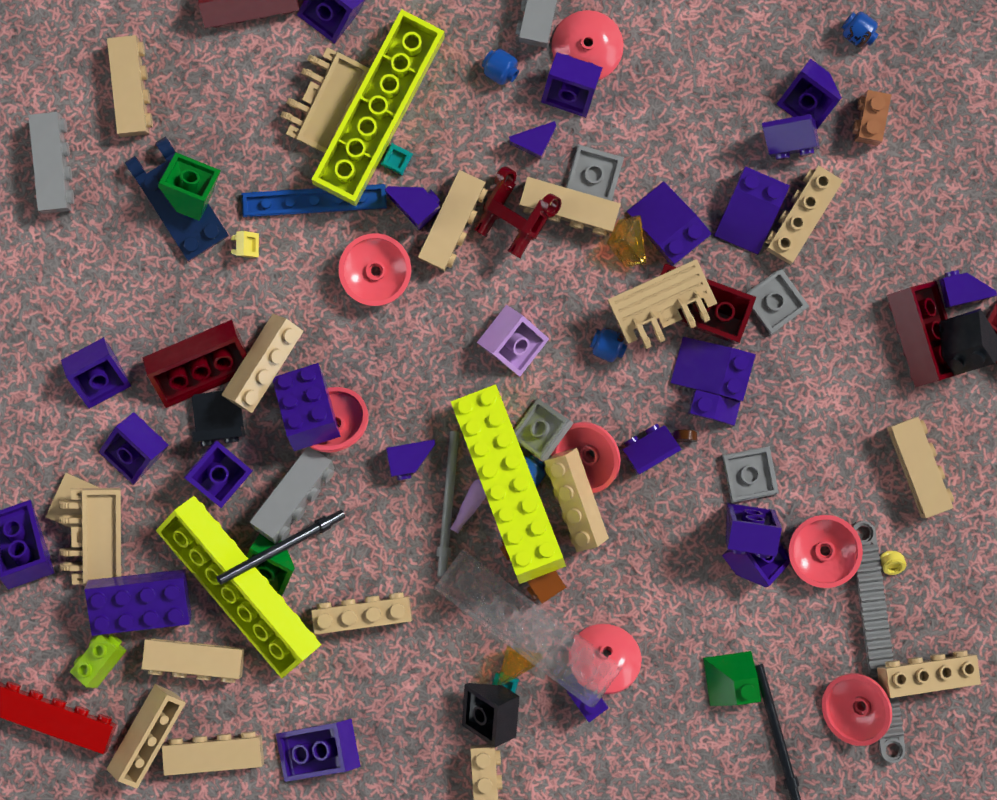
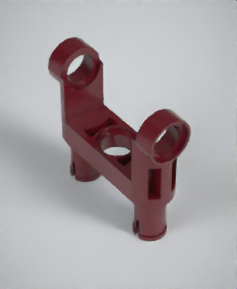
(527, 229)

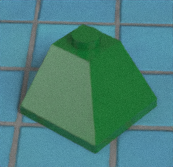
(188, 185)
(276, 569)
(732, 679)

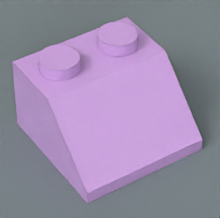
(513, 340)

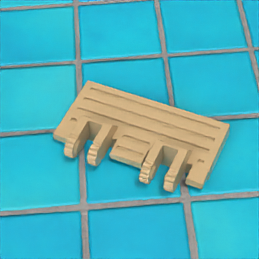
(328, 101)
(661, 300)
(98, 536)

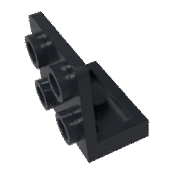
(216, 419)

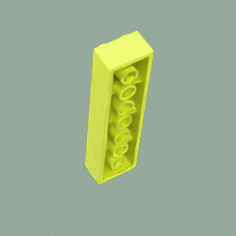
(378, 107)
(508, 484)
(246, 598)

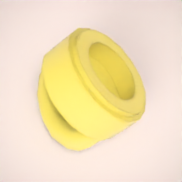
(892, 562)

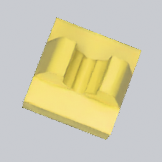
(246, 244)

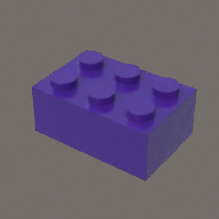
(306, 407)

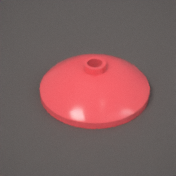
(597, 27)
(371, 252)
(350, 415)
(605, 465)
(828, 569)
(623, 651)
(848, 718)

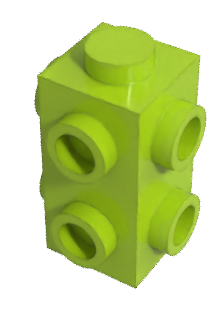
(98, 660)

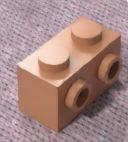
(872, 117)

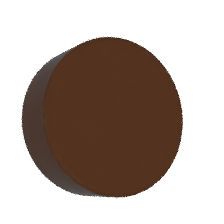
(685, 435)

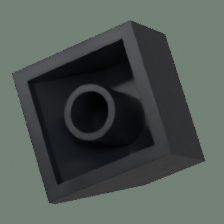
(968, 342)
(490, 712)

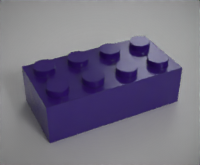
(138, 602)

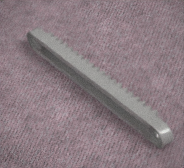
(876, 631)

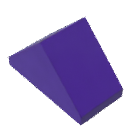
(534, 140)

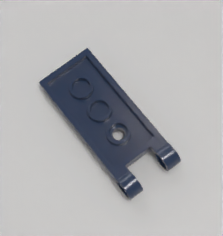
(190, 234)

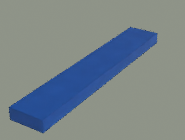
(308, 201)

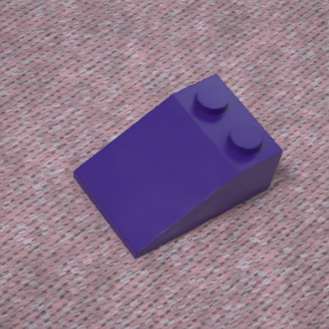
(751, 210)
(669, 223)
(713, 368)
(752, 530)
(22, 546)
(318, 750)

